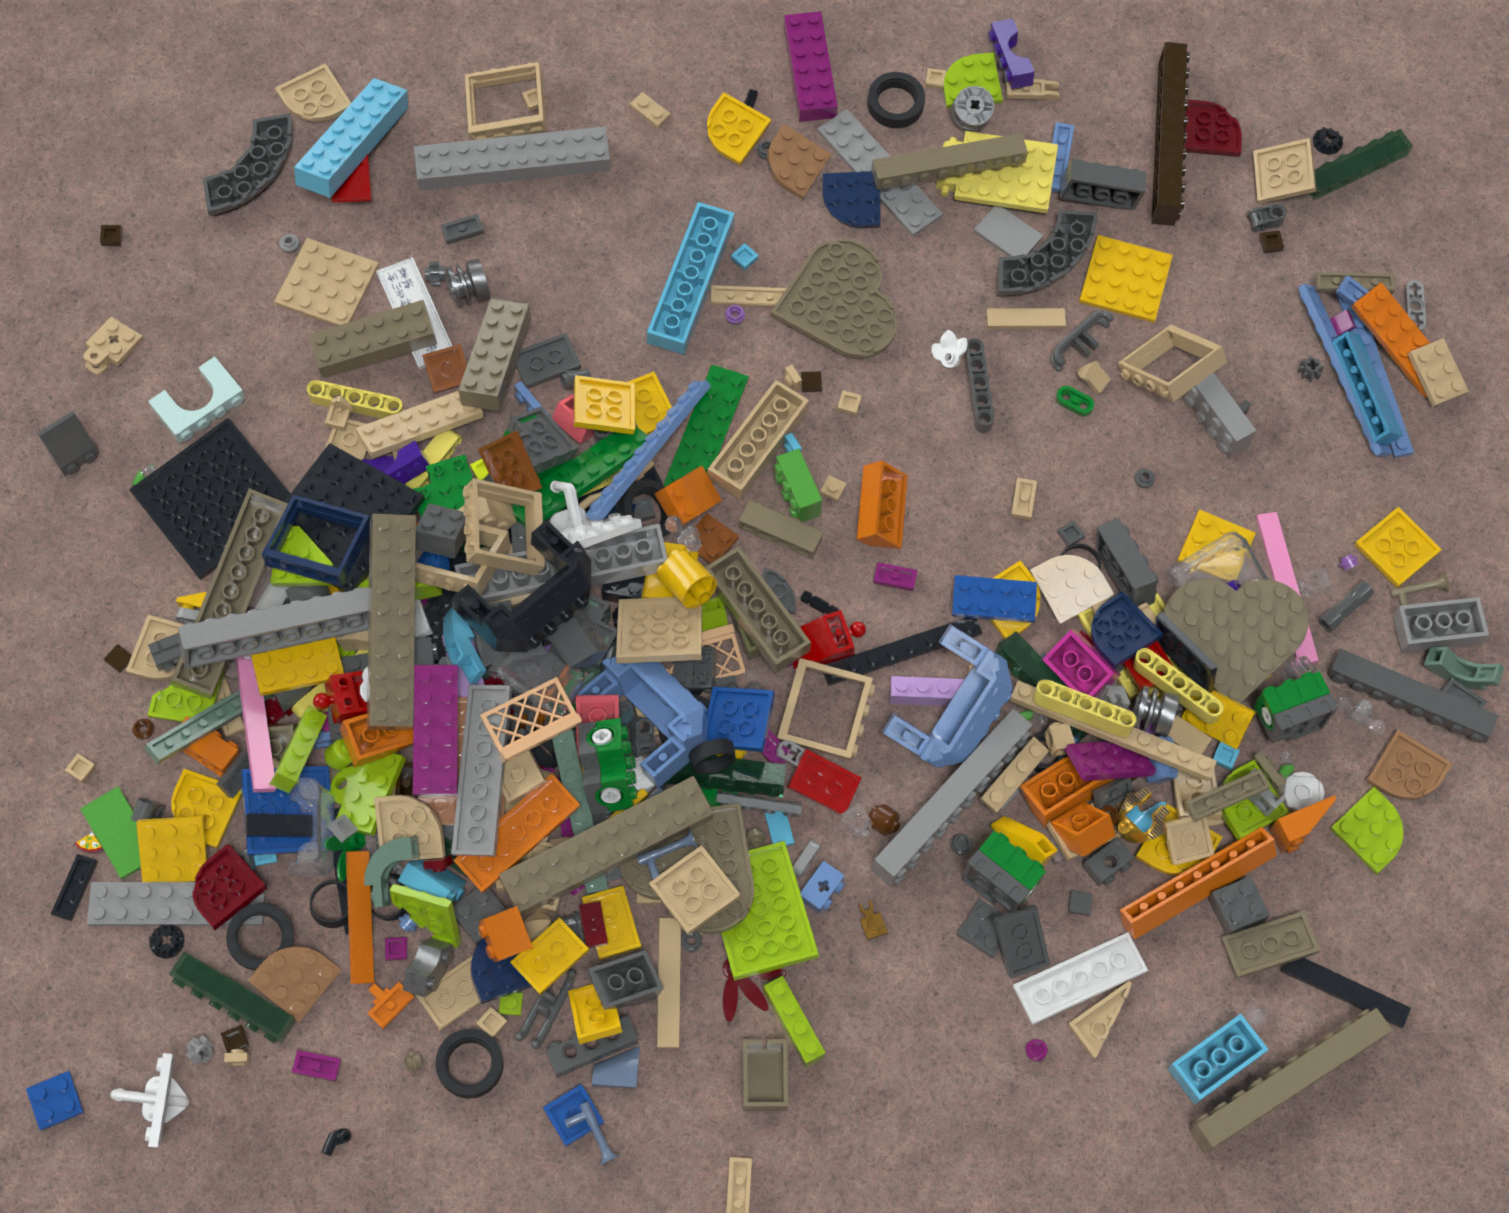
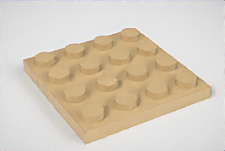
(326, 283)
(658, 631)

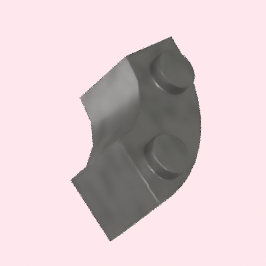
(428, 967)

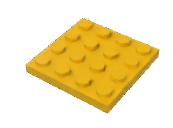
(1126, 278)
(296, 666)

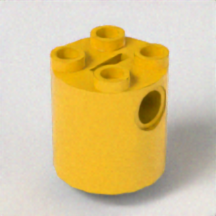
(687, 578)

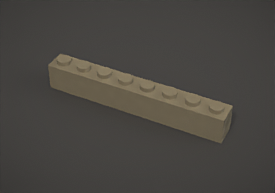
(949, 161)

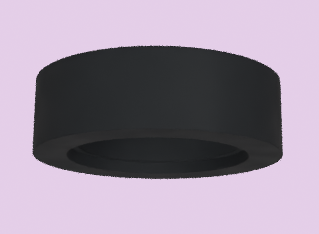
(896, 80)
(645, 486)
(246, 913)
(454, 1041)

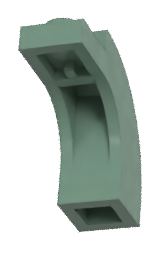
(1472, 675)
(382, 863)

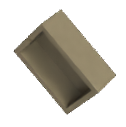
(765, 1075)

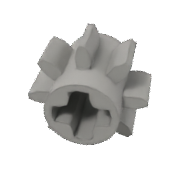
(199, 1050)

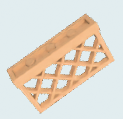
(719, 635)
(543, 733)

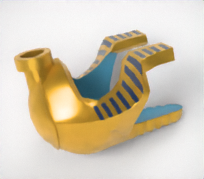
(1138, 825)

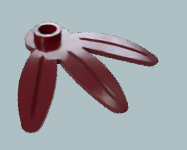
(749, 989)

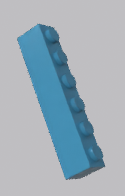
(1367, 388)

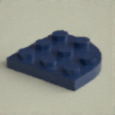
(853, 198)
(1122, 630)
(492, 978)

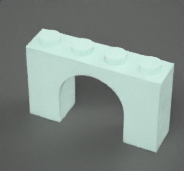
(183, 422)

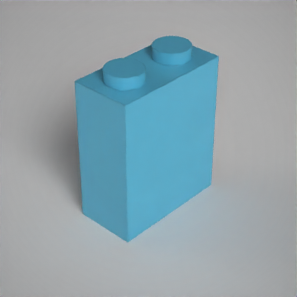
(435, 883)

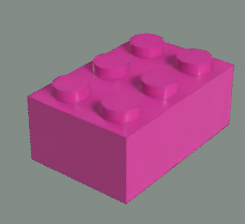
(1080, 665)

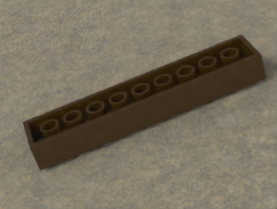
(1170, 134)

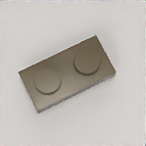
(1276, 779)

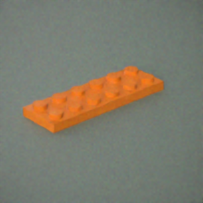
(1392, 329)
(521, 832)

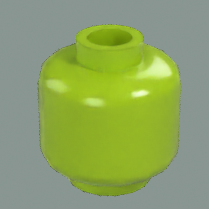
(337, 755)

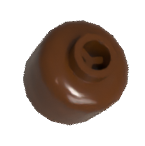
(884, 819)

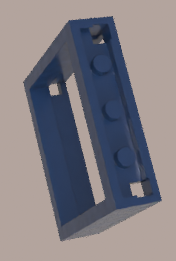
(307, 568)

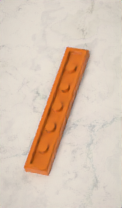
(359, 919)

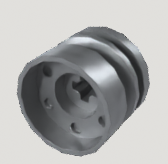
(972, 119)
(467, 283)
(1155, 711)

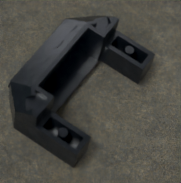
(540, 611)

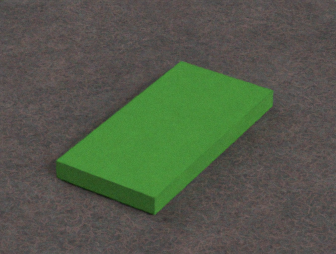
(116, 832)

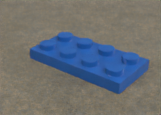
(994, 599)

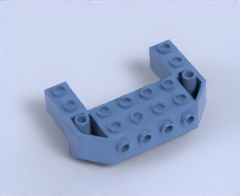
(664, 703)
(969, 711)

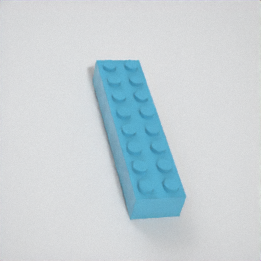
(351, 137)
(690, 278)

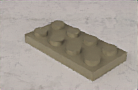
(1270, 945)

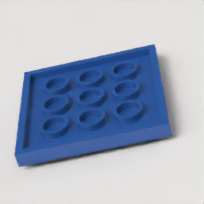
(276, 803)

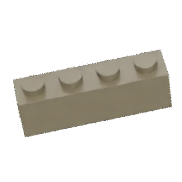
(780, 529)

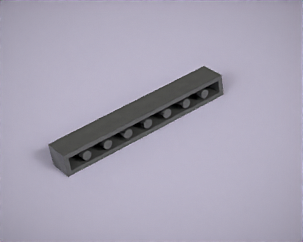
(1413, 696)

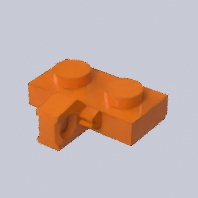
(388, 1003)

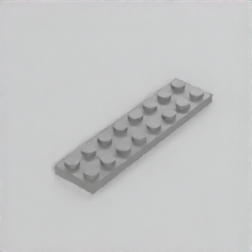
(858, 150)
(480, 775)
(150, 905)

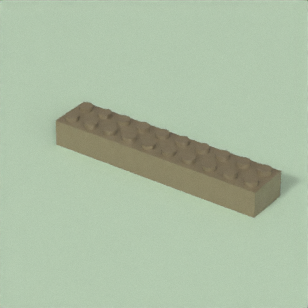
(233, 581)
(391, 622)
(606, 846)
(1285, 1083)

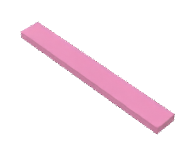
(1282, 569)
(255, 728)

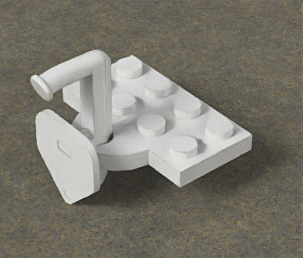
(574, 524)
(161, 1099)

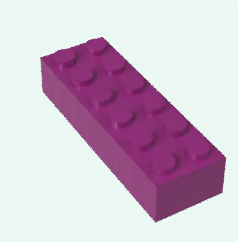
(810, 66)
(436, 731)

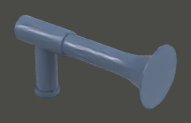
(650, 856)
(588, 1115)

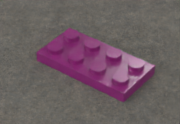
(1108, 761)

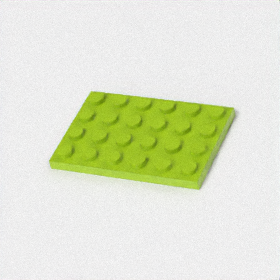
(777, 926)

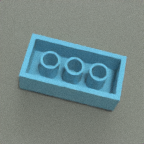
(1217, 1059)

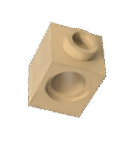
(1057, 738)

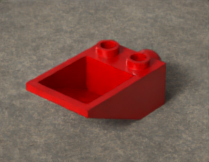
(356, 186)
(825, 643)
(340, 689)

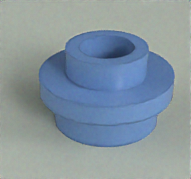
(406, 923)

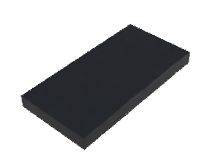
(1186, 654)

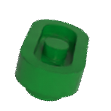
(1075, 399)

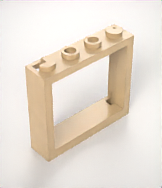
(509, 127)
(1211, 354)
(533, 517)
(433, 576)
(857, 729)

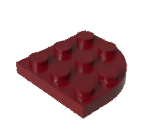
(1212, 130)
(225, 887)

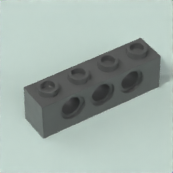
(563, 1065)

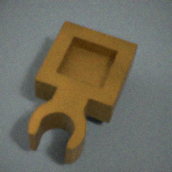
(872, 923)

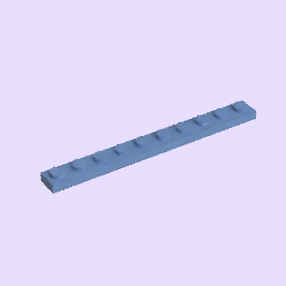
(1327, 333)
(1402, 446)
(647, 451)

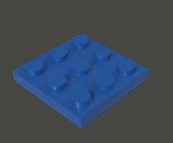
(740, 716)

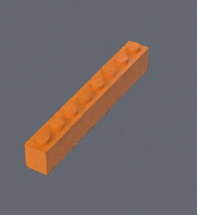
(1198, 882)

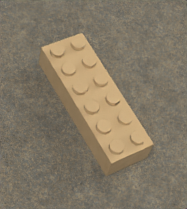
(758, 439)

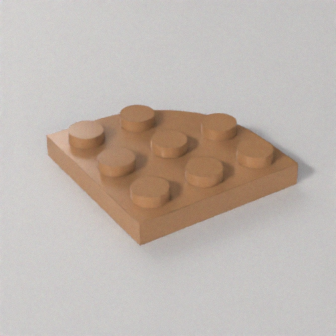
(795, 160)
(1408, 769)
(294, 979)

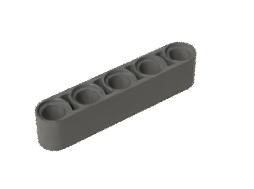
(977, 394)

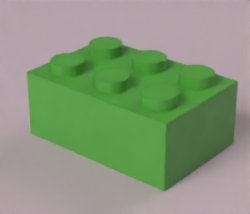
(797, 486)

